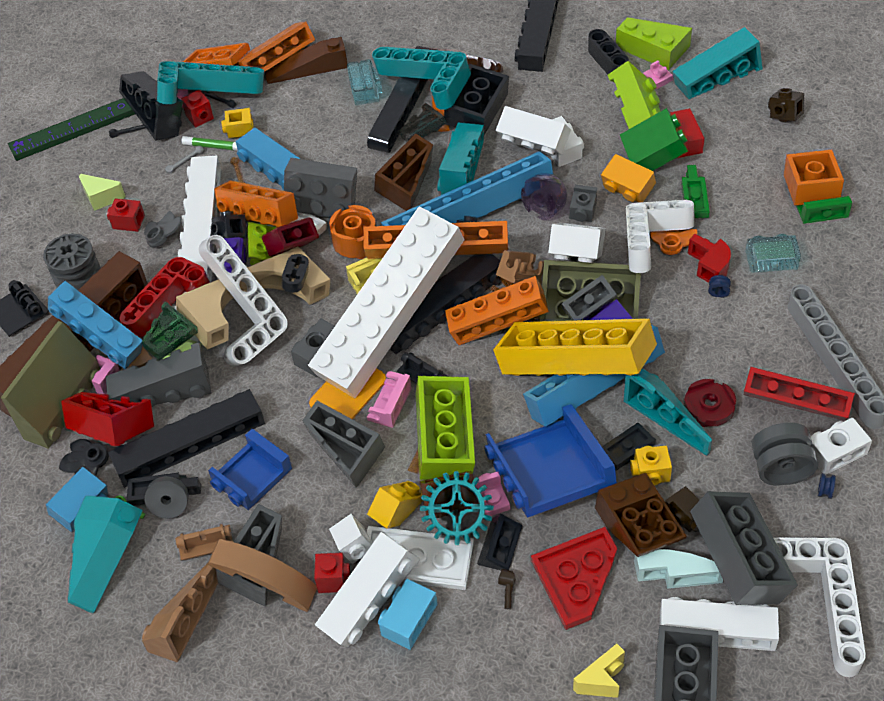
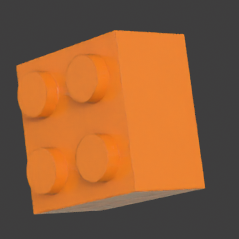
(813, 176)

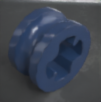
(719, 286)
(826, 485)

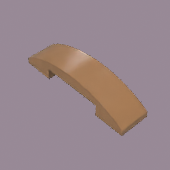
(265, 571)

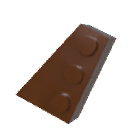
(405, 172)

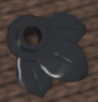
(82, 456)

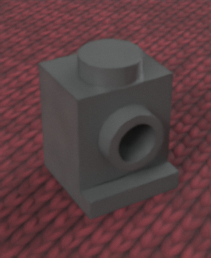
(583, 203)

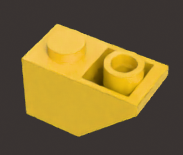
(395, 503)

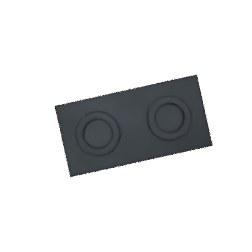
(416, 367)

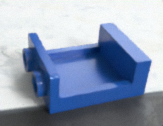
(251, 471)

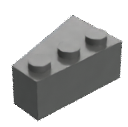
(344, 441)

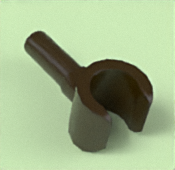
(507, 579)

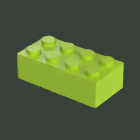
(444, 426)

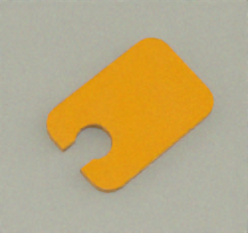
(345, 403)

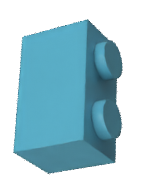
(407, 613)

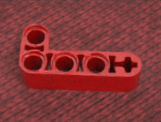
(171, 281)

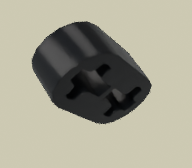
(292, 272)

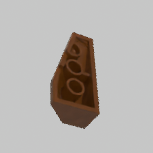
(316, 59)

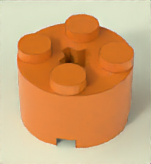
(348, 230)

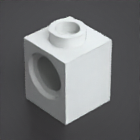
(351, 538)

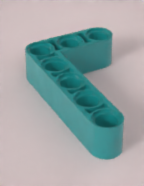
(447, 69)
(206, 77)

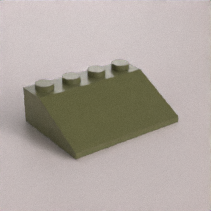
(566, 278)
(52, 374)

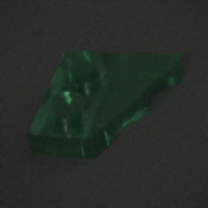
(168, 332)

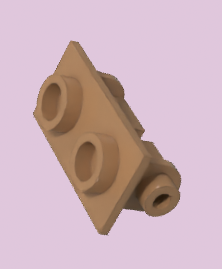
(202, 542)

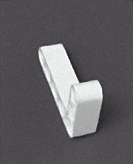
(651, 217)
(245, 299)
(834, 593)

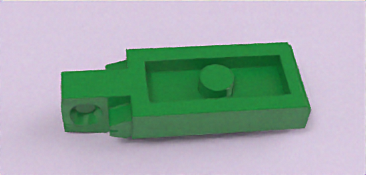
(695, 190)

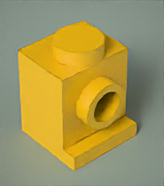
(237, 122)

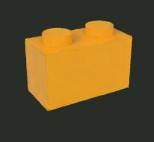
(628, 179)

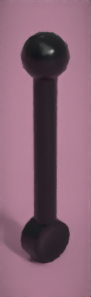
(231, 103)
(114, 133)

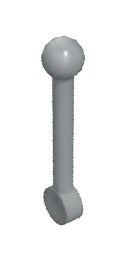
(170, 168)

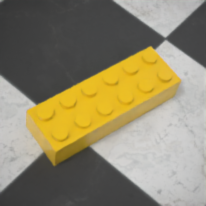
(576, 347)

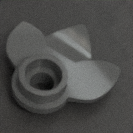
(157, 232)

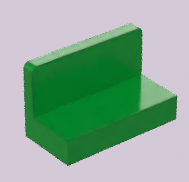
(825, 209)

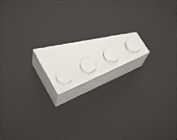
(366, 590)

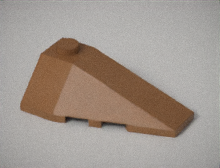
(179, 617)

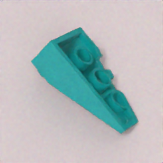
(657, 402)
(100, 539)

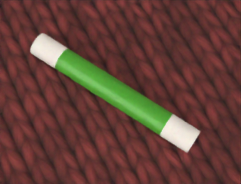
(210, 143)

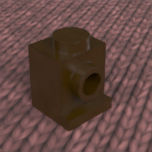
(681, 505)

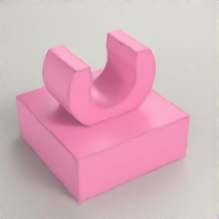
(659, 74)

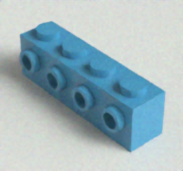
(94, 325)

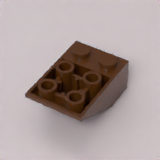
(638, 515)

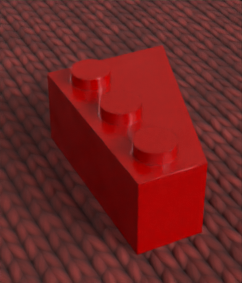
(106, 418)

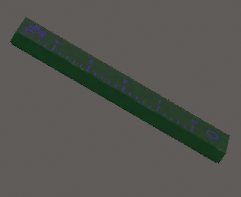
(70, 129)

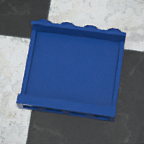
(552, 464)

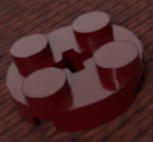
(708, 415)

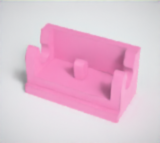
(390, 399)

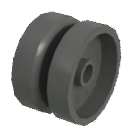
(784, 454)

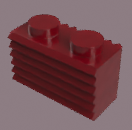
(290, 236)

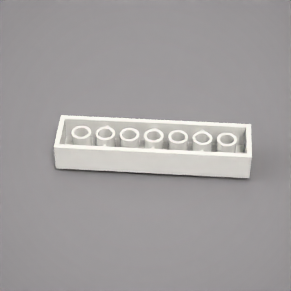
(386, 302)

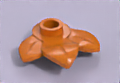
(672, 241)

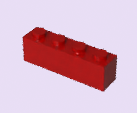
(798, 394)

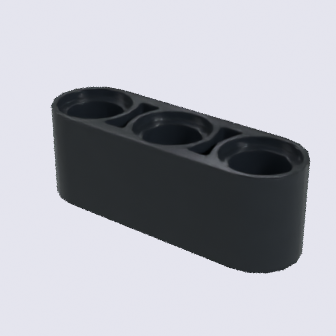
(605, 51)

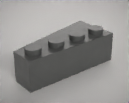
(163, 381)

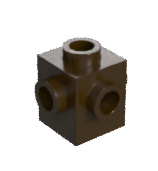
(786, 105)

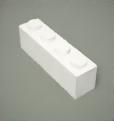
(736, 625)

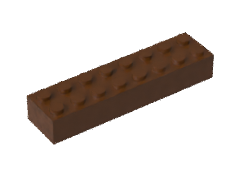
(109, 288)

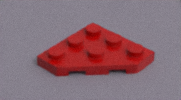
(576, 574)

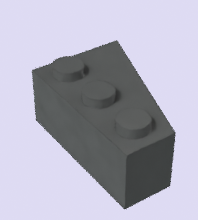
(260, 533)

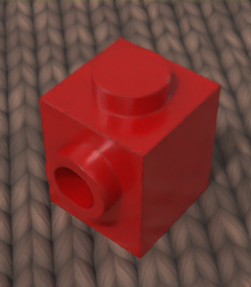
(197, 108)
(126, 214)
(330, 572)

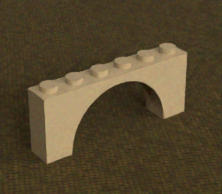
(205, 304)

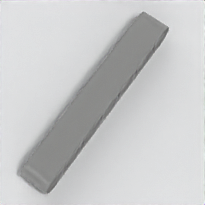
(837, 355)

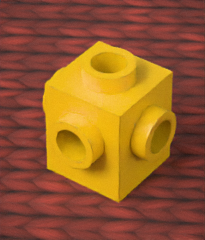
(654, 462)

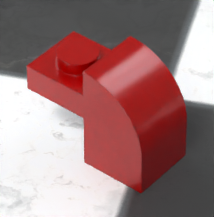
(712, 258)

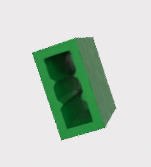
(655, 140)

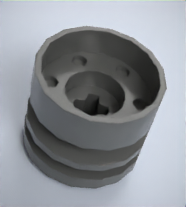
(71, 260)

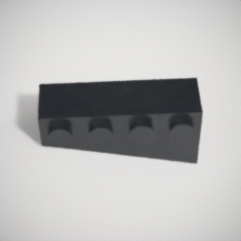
(140, 93)

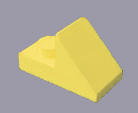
(596, 678)

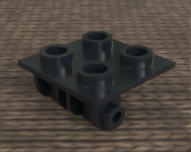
(19, 308)

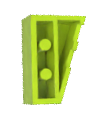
(653, 40)
(636, 94)

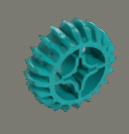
(456, 489)

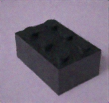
(479, 98)

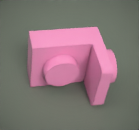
(106, 368)
(495, 489)

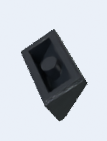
(500, 543)

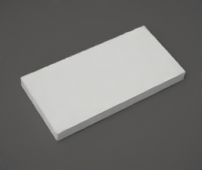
(439, 562)

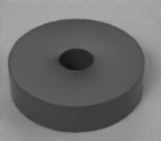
(166, 508)

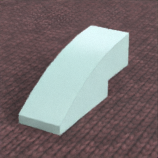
(677, 568)

